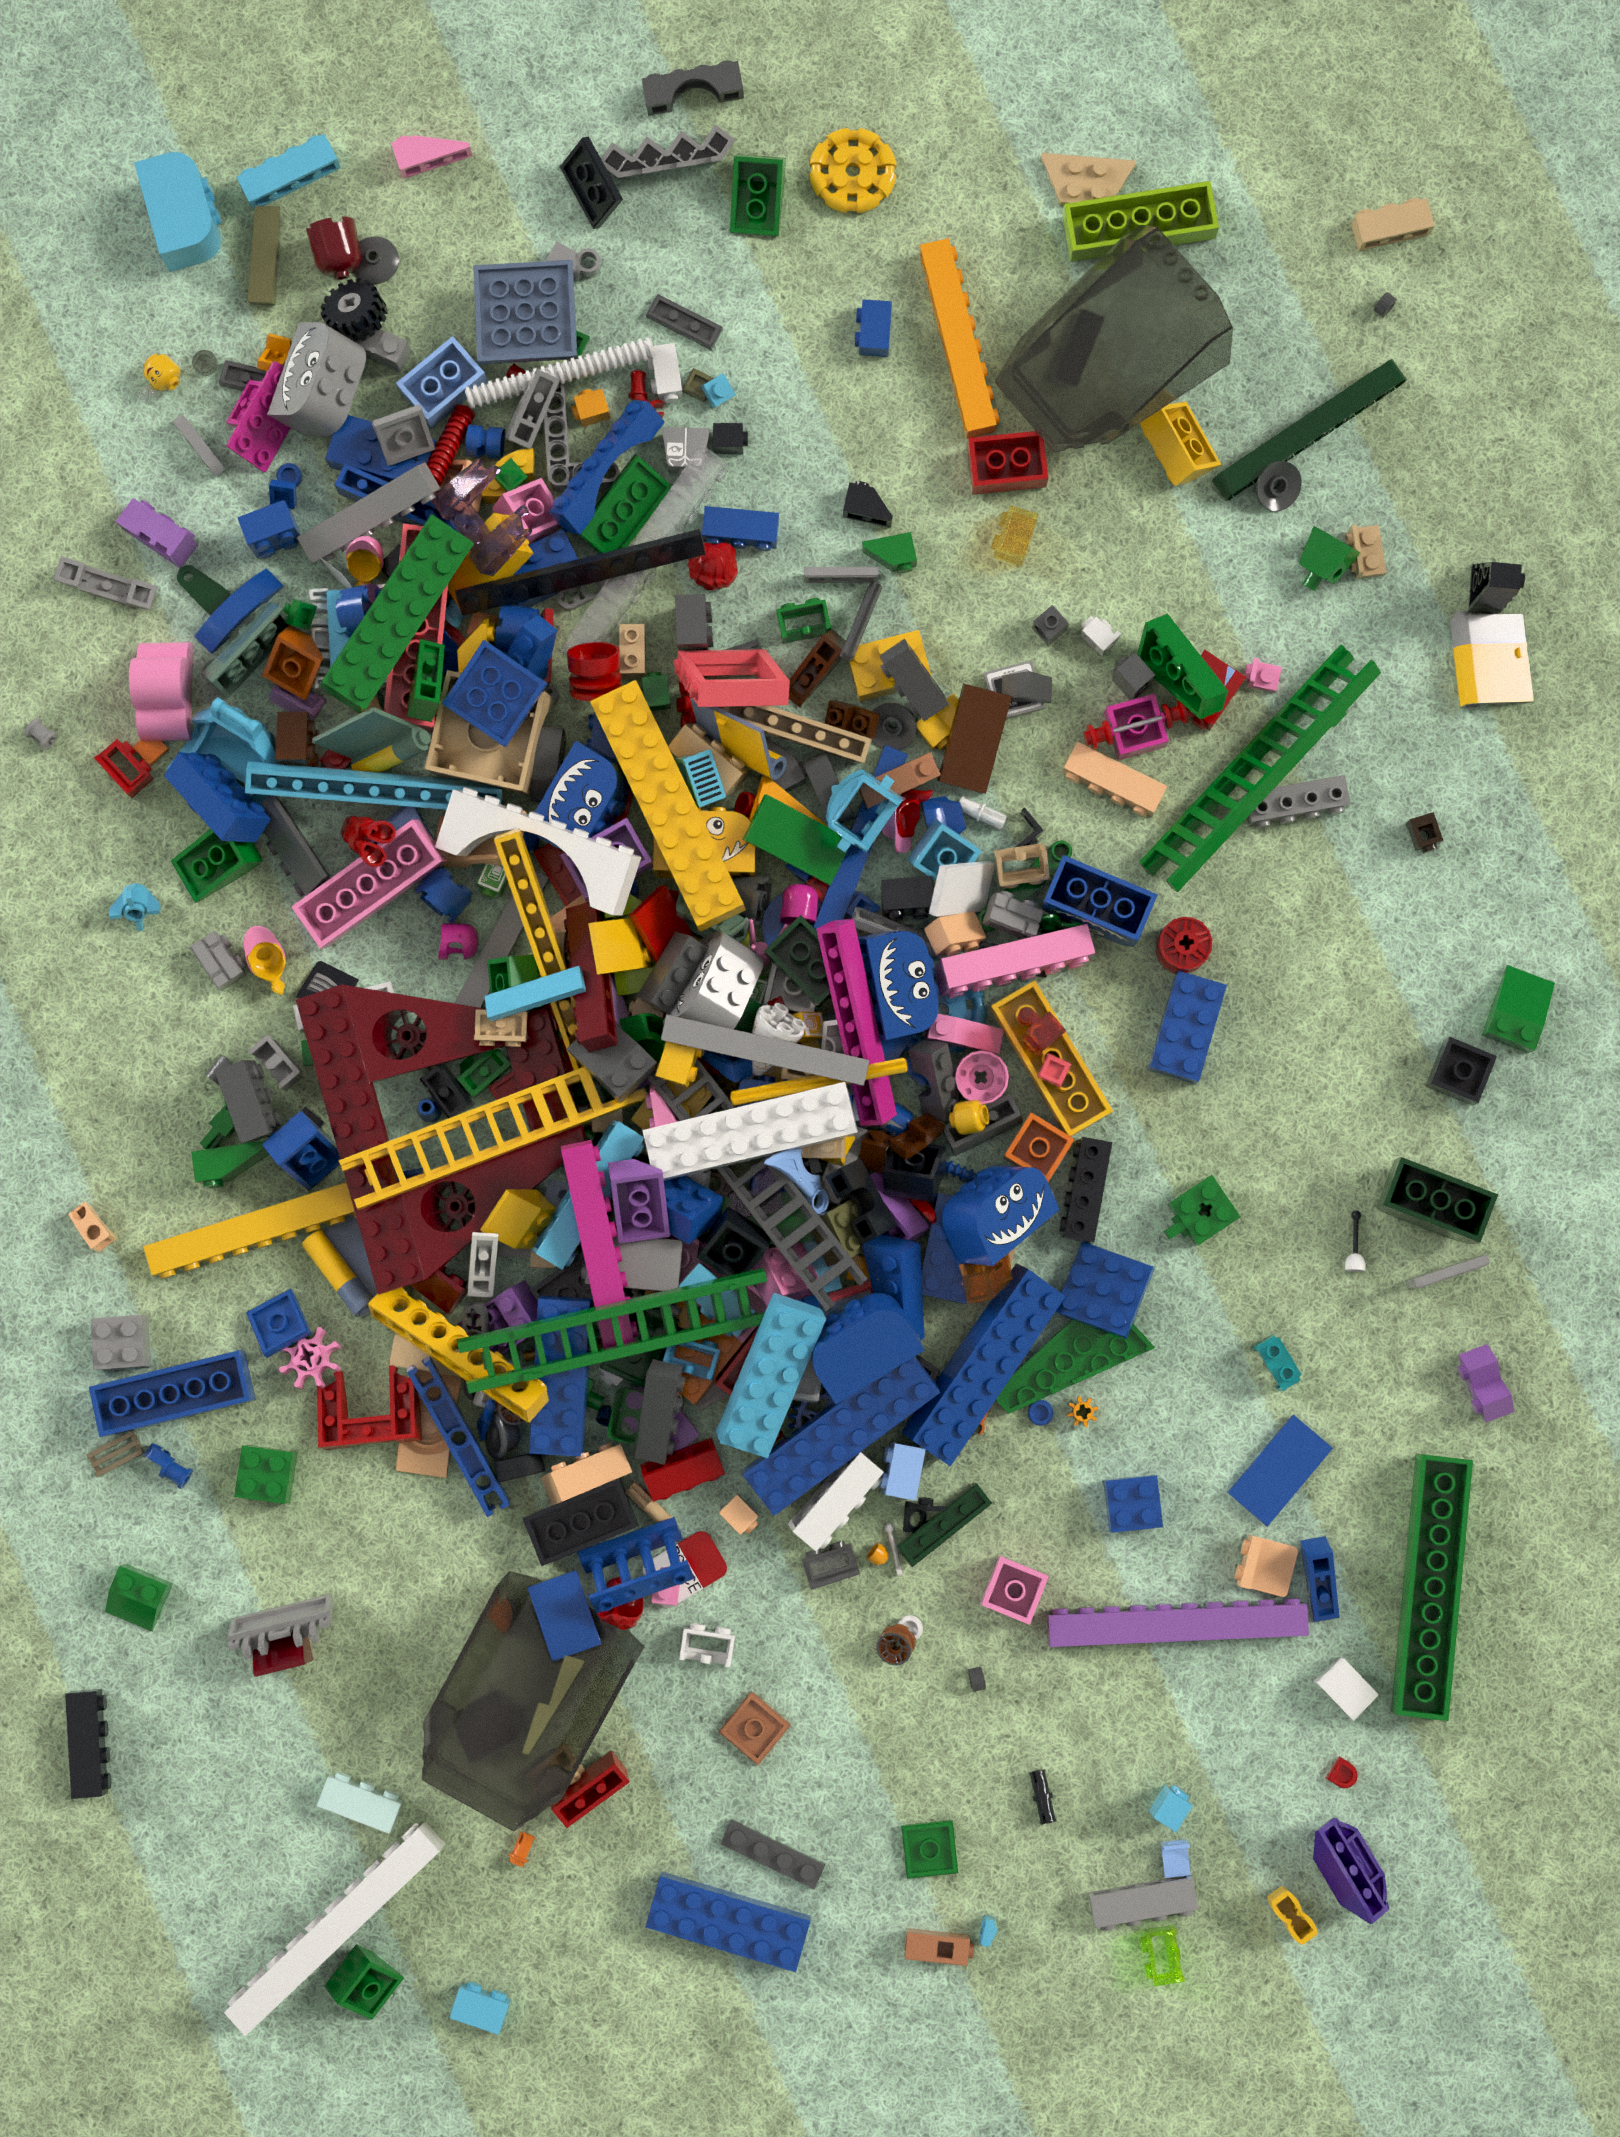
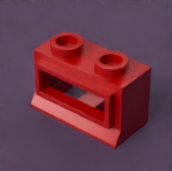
(140, 782)

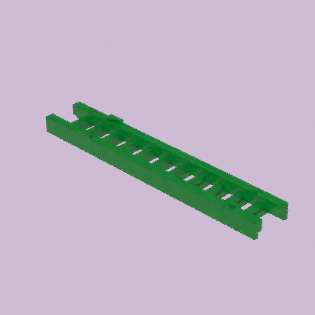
(1250, 758)
(661, 1299)

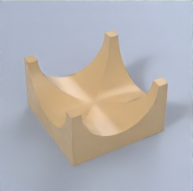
(471, 755)

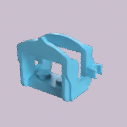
(842, 796)

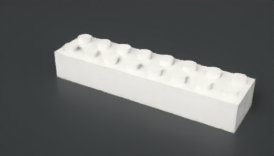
(751, 1131)

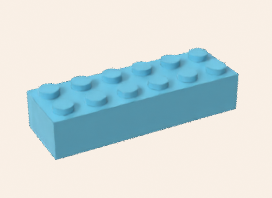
(562, 1235)
(770, 1375)

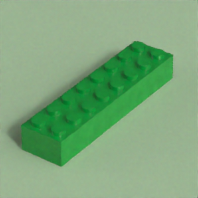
(396, 614)

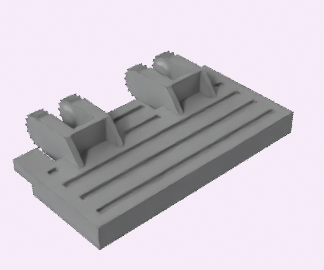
(260, 1627)

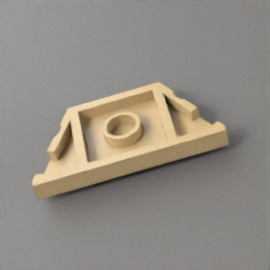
(1085, 177)

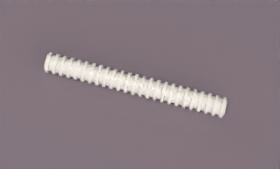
(563, 371)

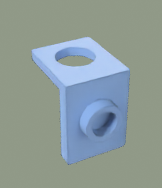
(1175, 1858)

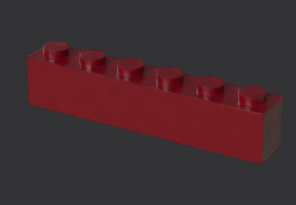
(594, 1007)

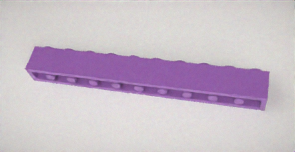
(1177, 1624)

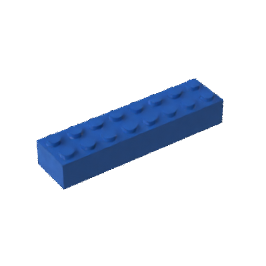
(984, 1364)
(838, 1435)

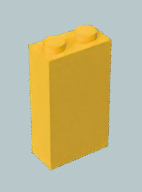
(469, 575)

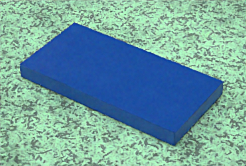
(1280, 1470)

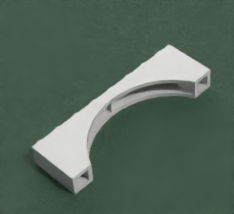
(604, 868)

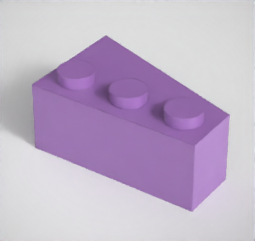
(157, 532)

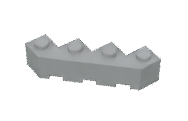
(681, 153)

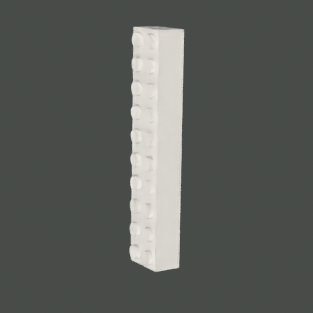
(330, 1931)

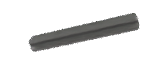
(861, 621)

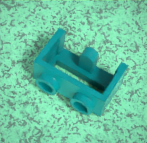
(1278, 1362)

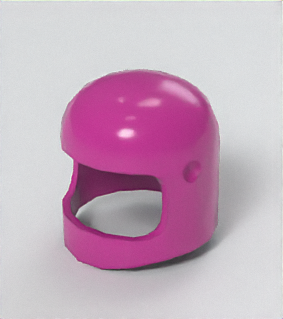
(797, 901)
(458, 933)

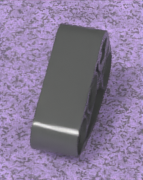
(547, 760)

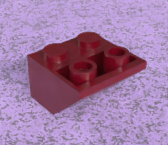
(443, 1290)

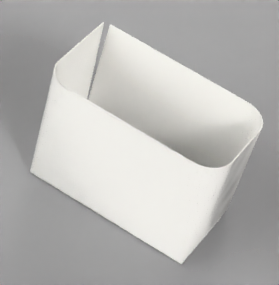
(1346, 1688)

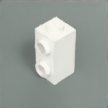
(667, 376)

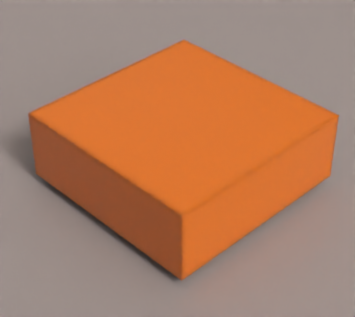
(151, 750)

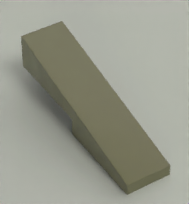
(264, 256)
(544, 1713)

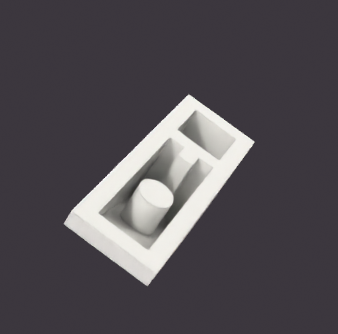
(482, 1264)

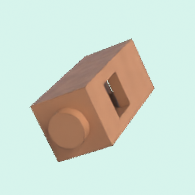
(938, 1947)

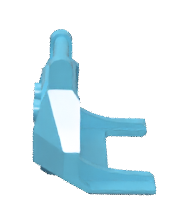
(232, 739)

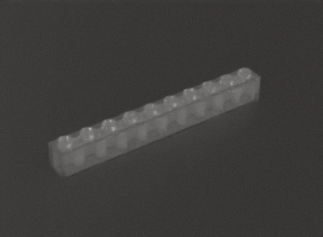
(669, 519)

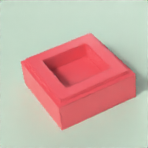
(1054, 1070)

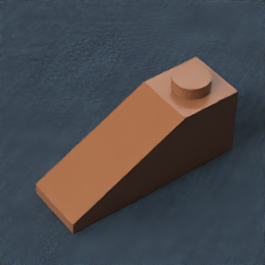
(905, 778)

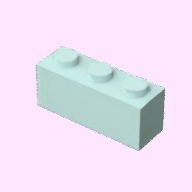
(360, 1802)

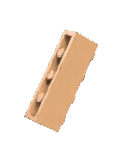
(1114, 779)

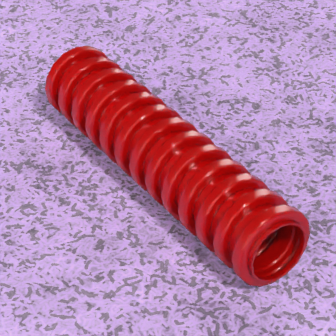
(450, 442)

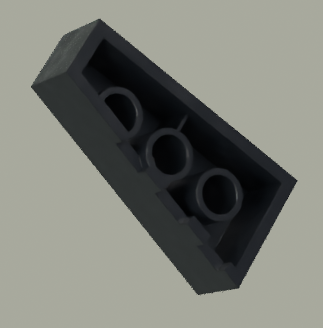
(1494, 586)

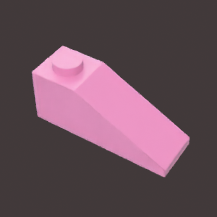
(422, 153)
(965, 1034)

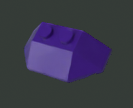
(1351, 1870)

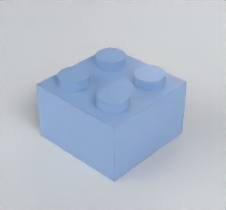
(902, 1470)

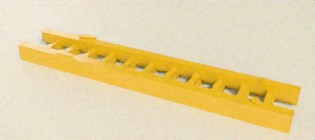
(485, 1111)

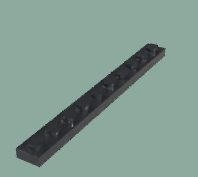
(580, 572)

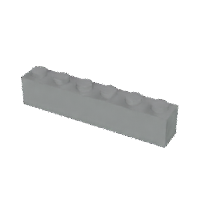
(369, 512)

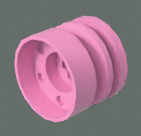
(995, 1076)

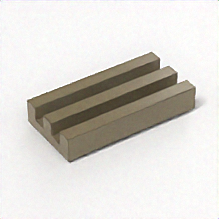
(95, 1463)

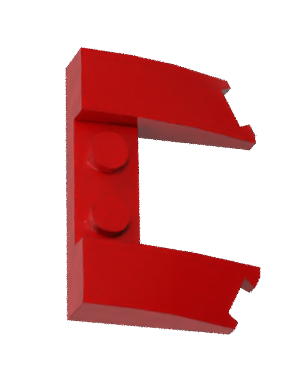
(339, 1432)

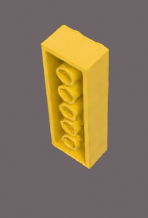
(1079, 1099)

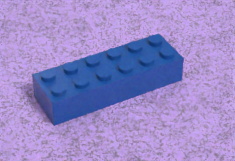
(172, 1393)
(562, 1421)
(728, 1921)

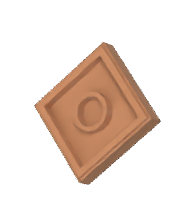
(754, 1728)

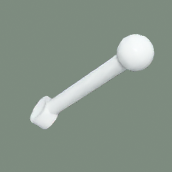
(889, 1528)

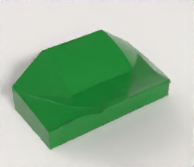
(482, 1071)

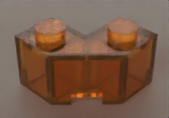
(984, 1281)

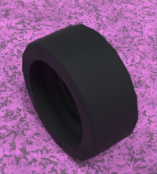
(519, 1466)

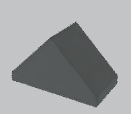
(1028, 687)

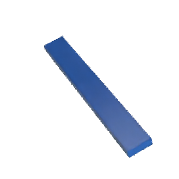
(846, 879)

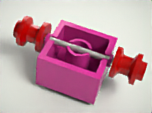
(1136, 726)

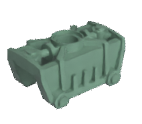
(734, 927)

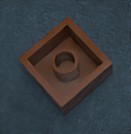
(295, 739)

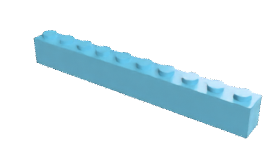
(357, 785)

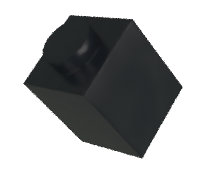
(729, 438)

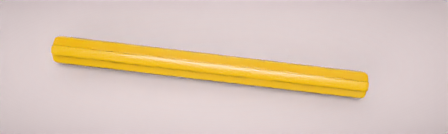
(811, 1082)

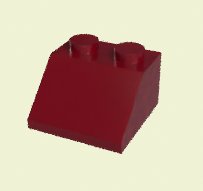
(281, 1656)

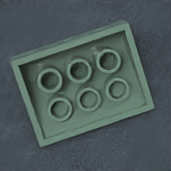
(246, 651)

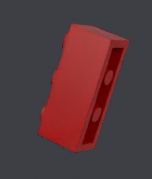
(683, 1470)
(594, 1787)

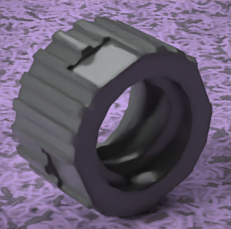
(1385, 304)
(976, 1679)

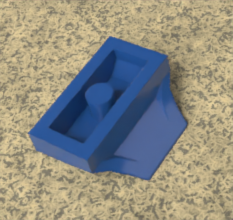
(944, 810)

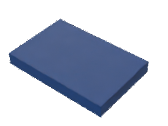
(564, 1615)

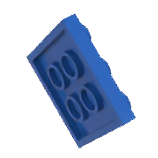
(495, 693)
(1104, 1289)

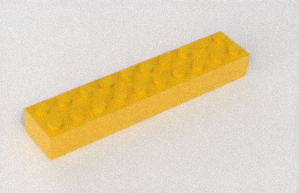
(668, 806)

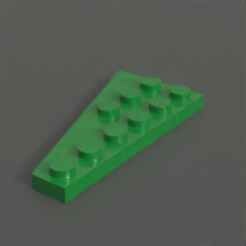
(1068, 1359)

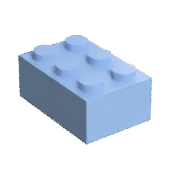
(441, 381)

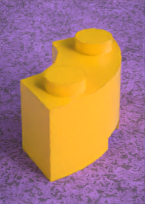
(525, 460)

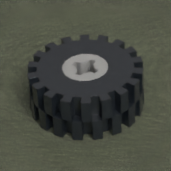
(354, 309)

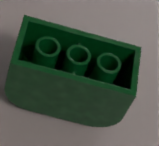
(1436, 1201)

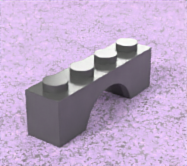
(721, 80)

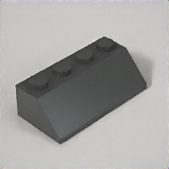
(292, 848)

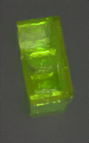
(1173, 1955)

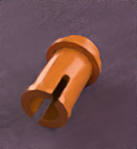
(521, 1849)

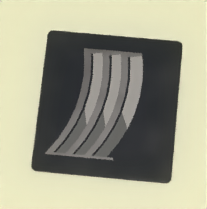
(324, 977)

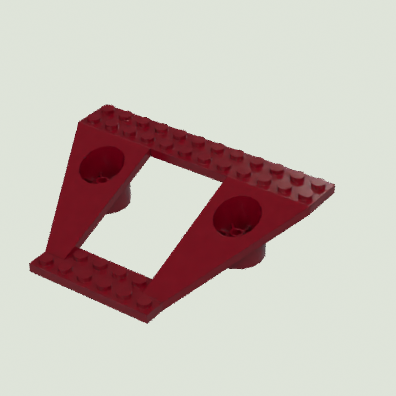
(353, 1048)

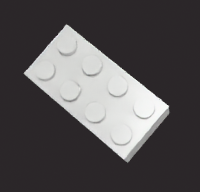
(835, 1500)

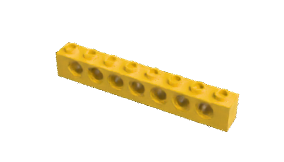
(384, 1309)

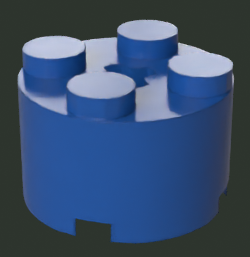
(355, 604)
(512, 619)
(443, 894)

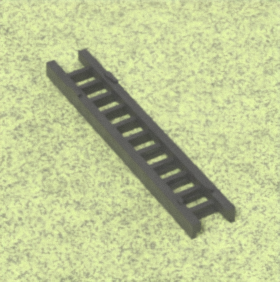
(769, 1223)

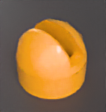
(878, 1554)

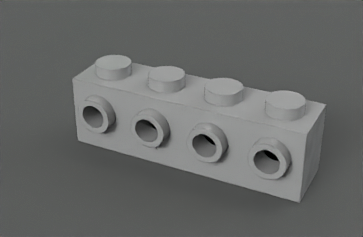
(1301, 800)

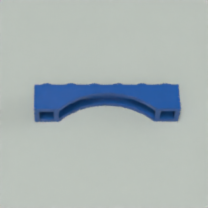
(577, 503)

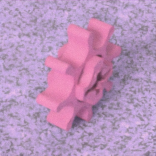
(319, 1360)

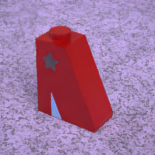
(1231, 680)

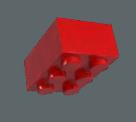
(1007, 462)

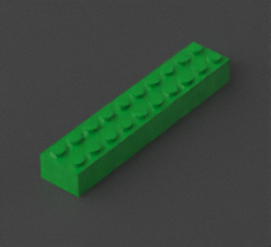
(1432, 1587)

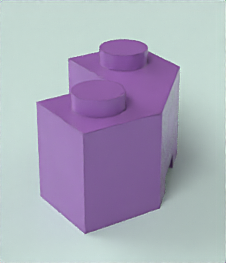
(1483, 1378)

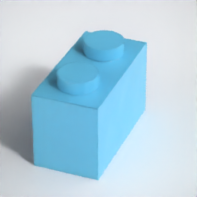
(1171, 1807)
(480, 2007)

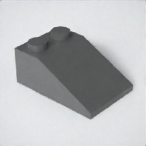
(617, 1067)

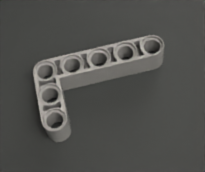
(561, 442)

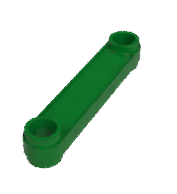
(1026, 890)

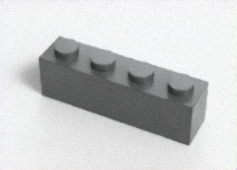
(659, 1412)

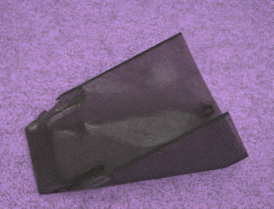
(1118, 345)
(490, 1701)

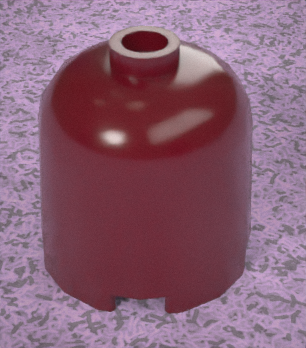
(335, 247)

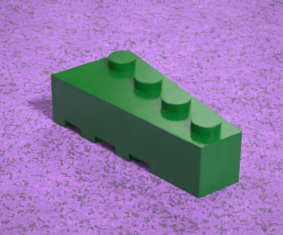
(1180, 667)

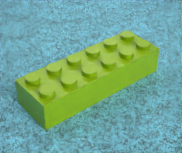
(1180, 212)

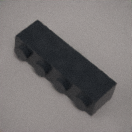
(87, 1743)

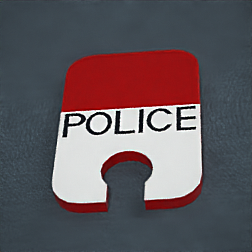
(703, 1560)

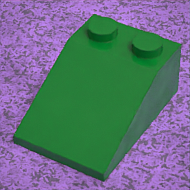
(757, 194)
(213, 864)
(1519, 1010)
(225, 1163)

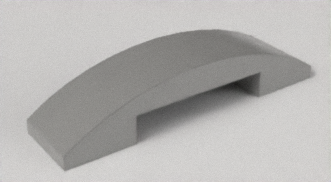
(104, 584)

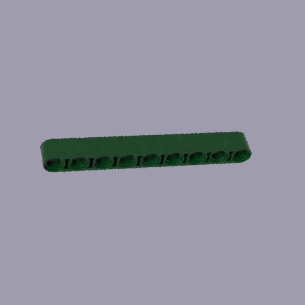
(1310, 428)

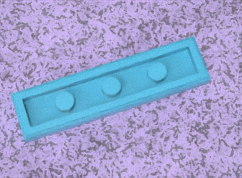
(535, 993)

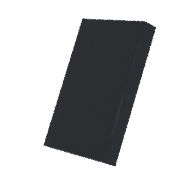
(591, 182)

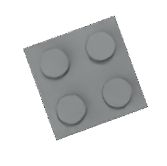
(120, 1342)

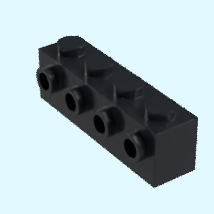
(1087, 1189)

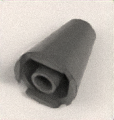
(755, 895)

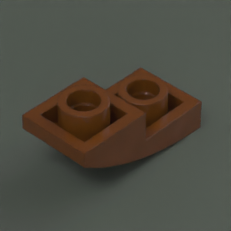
(852, 718)

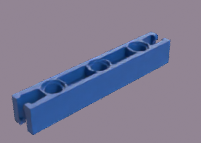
(467, 1452)

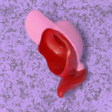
(904, 819)

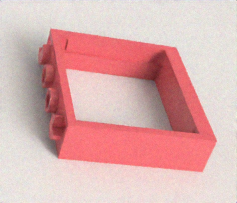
(767, 690)

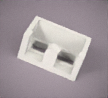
(704, 1655)

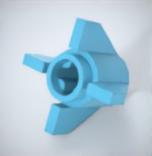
(135, 904)

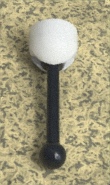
(1355, 1261)

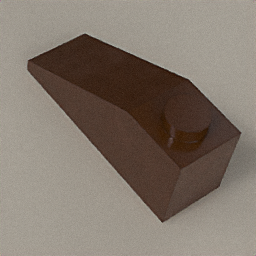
(816, 667)

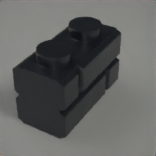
(446, 1091)

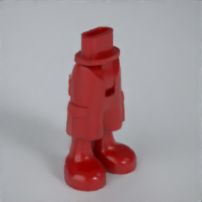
(359, 833)

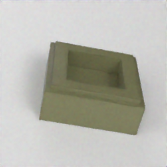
(694, 382)

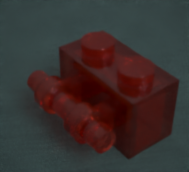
(1042, 1031)

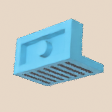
(701, 777)

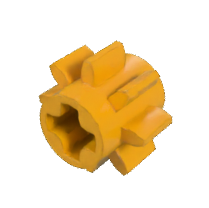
(1088, 1415)

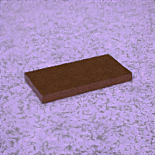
(974, 738)

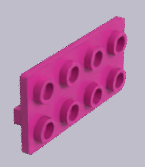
(255, 433)

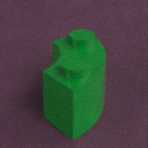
(647, 1032)

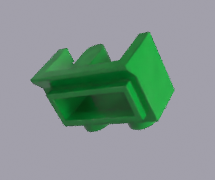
(810, 607)

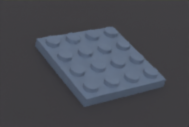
(525, 312)

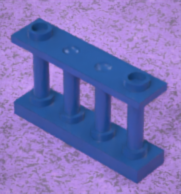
(630, 1545)

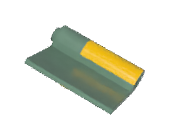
(375, 740)

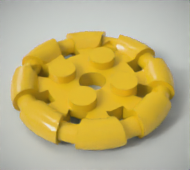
(852, 156)

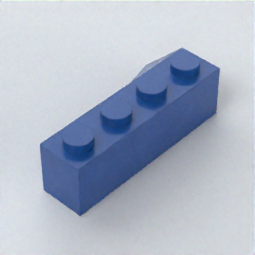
(534, 645)

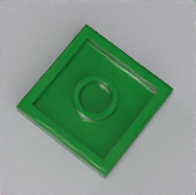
(929, 1849)

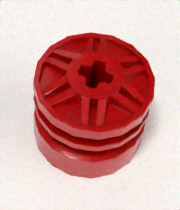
(593, 670)
(1175, 957)

